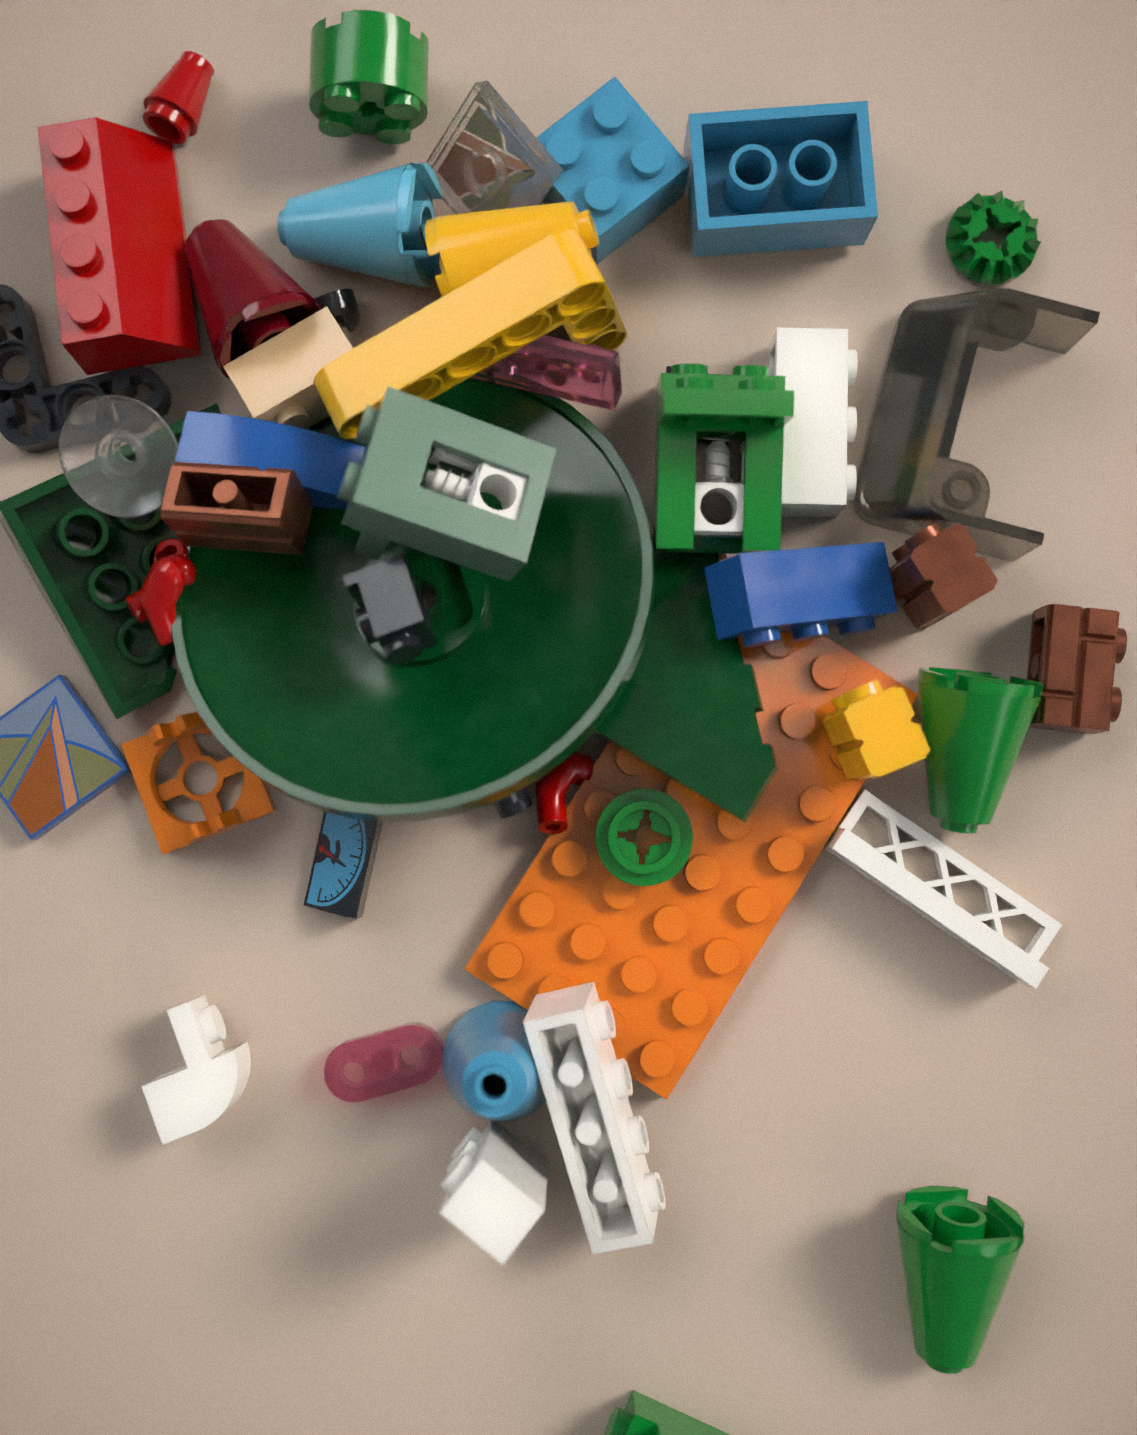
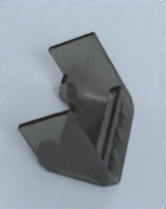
(905, 458)

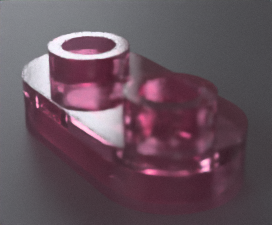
(382, 1062)

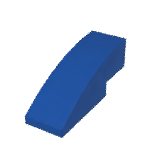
(251, 442)

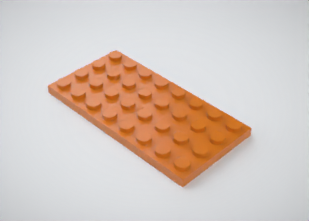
(682, 946)

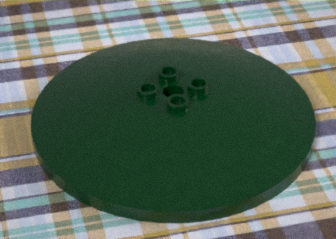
(485, 712)

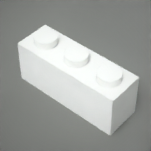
(816, 438)
(494, 1189)

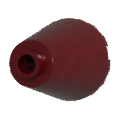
(241, 290)

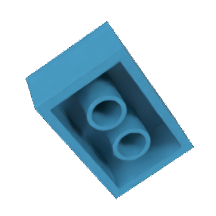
(780, 178)

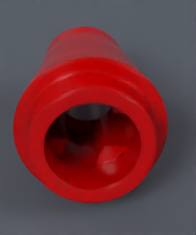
(178, 99)

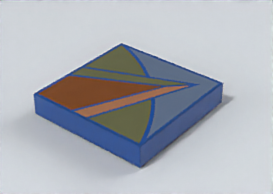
(54, 757)

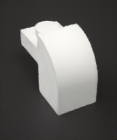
(210, 1081)

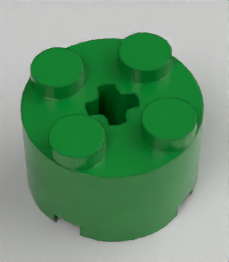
(368, 76)

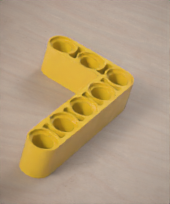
(476, 327)

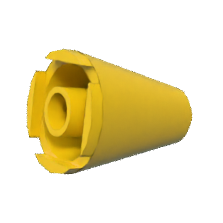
(483, 239)

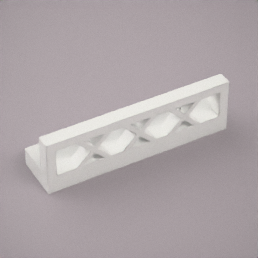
(938, 907)

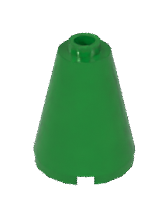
(974, 740)
(955, 1270)

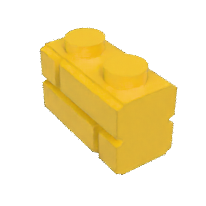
(874, 731)

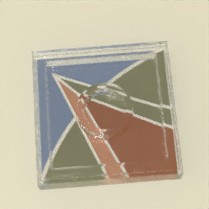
(491, 157)

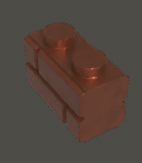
(237, 507)
(939, 574)
(1075, 660)

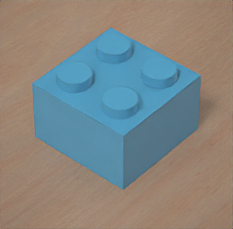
(614, 165)

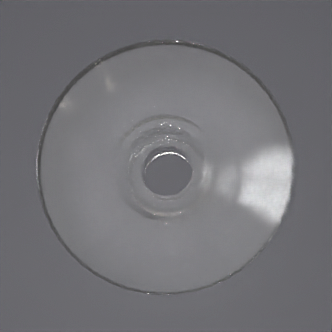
(94, 460)

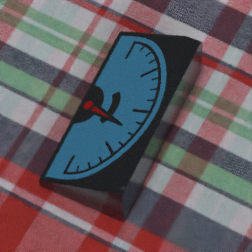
(343, 865)

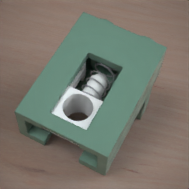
(449, 514)

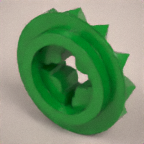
(982, 260)
(666, 818)

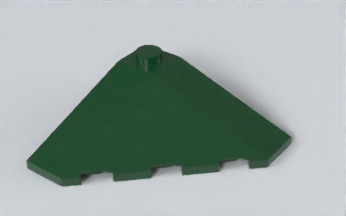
(84, 572)
(693, 696)

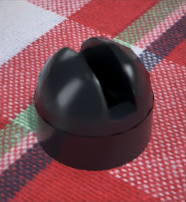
(342, 306)

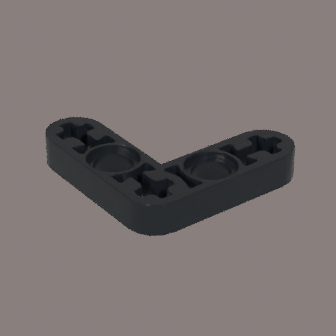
(55, 403)

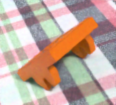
(170, 830)

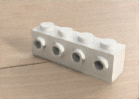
(594, 1118)

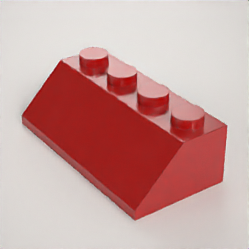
(117, 245)

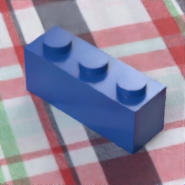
(800, 592)

